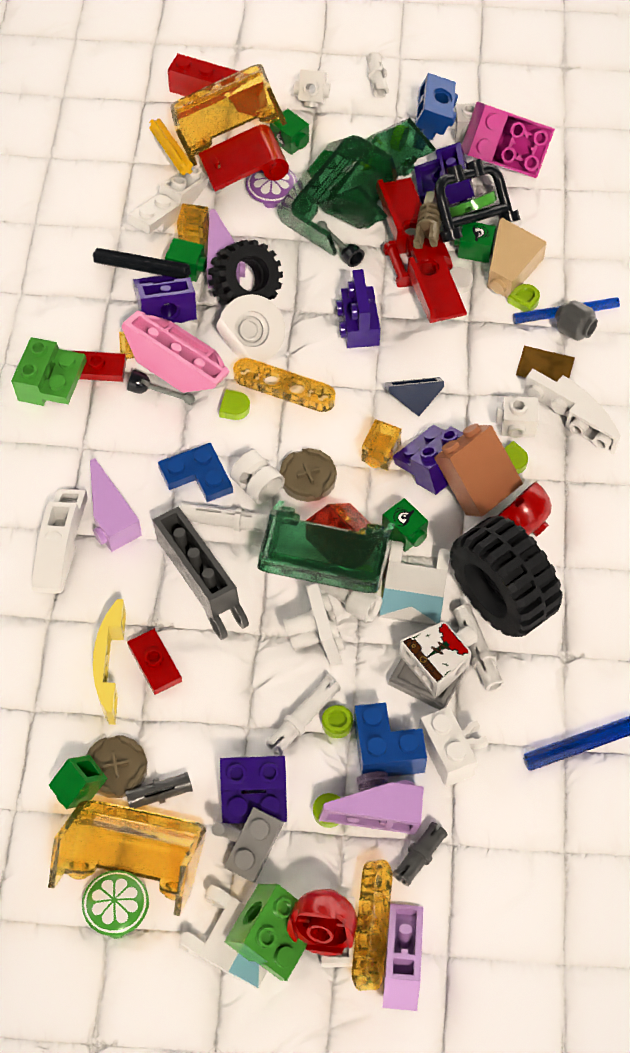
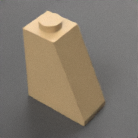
(513, 257)

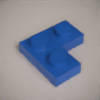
(199, 465)

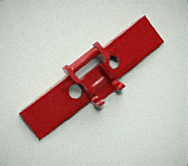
(428, 266)

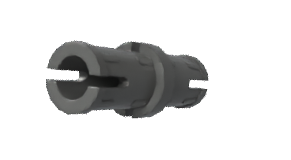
(180, 783)
(420, 854)

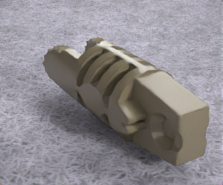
(428, 222)

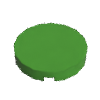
(473, 204)

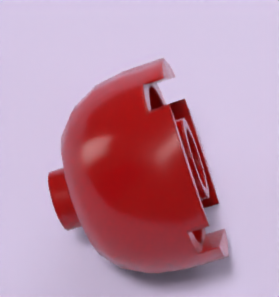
(530, 509)
(323, 922)

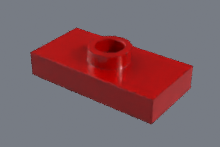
(104, 366)
(154, 661)

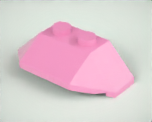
(173, 353)

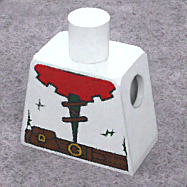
(438, 655)

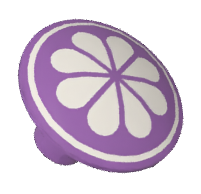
(269, 191)

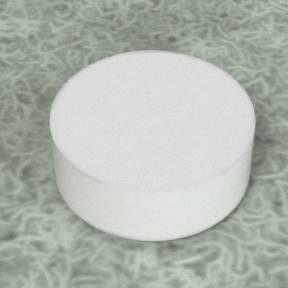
(462, 278)

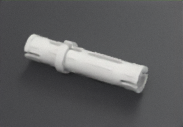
(235, 519)
(483, 658)
(295, 724)

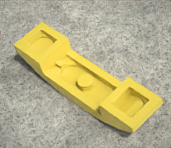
(110, 629)

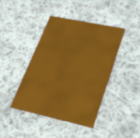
(546, 362)

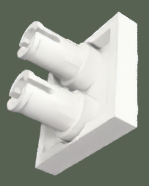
(316, 626)

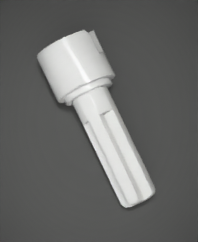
(359, 604)

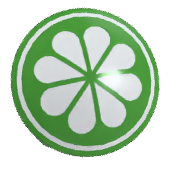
(115, 903)

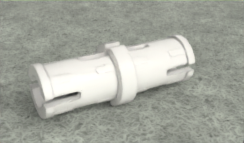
(377, 74)

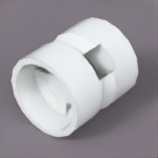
(257, 477)

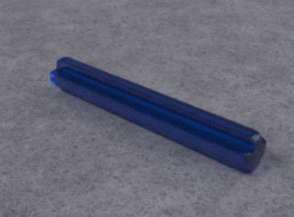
(577, 744)

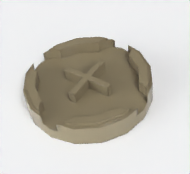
(308, 475)
(121, 762)

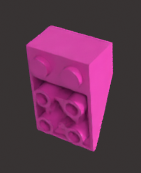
(507, 140)

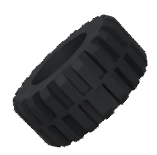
(506, 576)

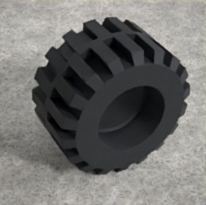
(258, 258)

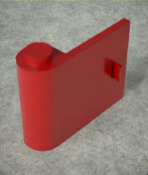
(243, 156)

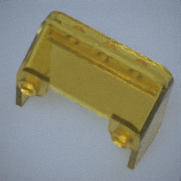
(223, 108)
(129, 841)

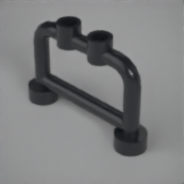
(457, 174)

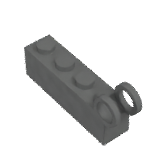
(199, 569)

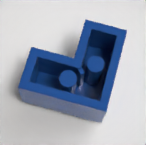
(384, 750)

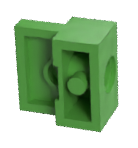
(47, 373)
(262, 931)

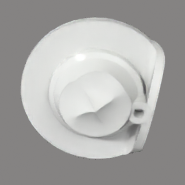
(252, 327)

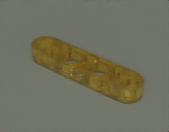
(286, 381)
(367, 955)

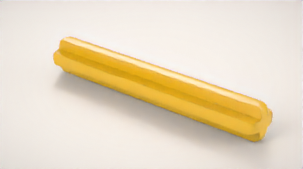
(171, 146)

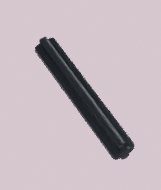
(141, 263)

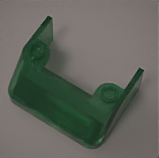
(354, 191)
(301, 204)
(324, 552)

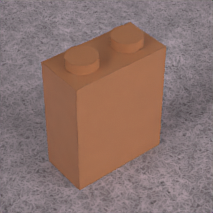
(478, 469)

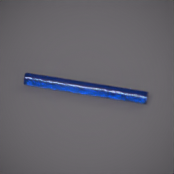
(548, 313)

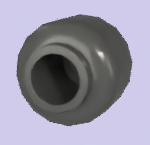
(576, 320)

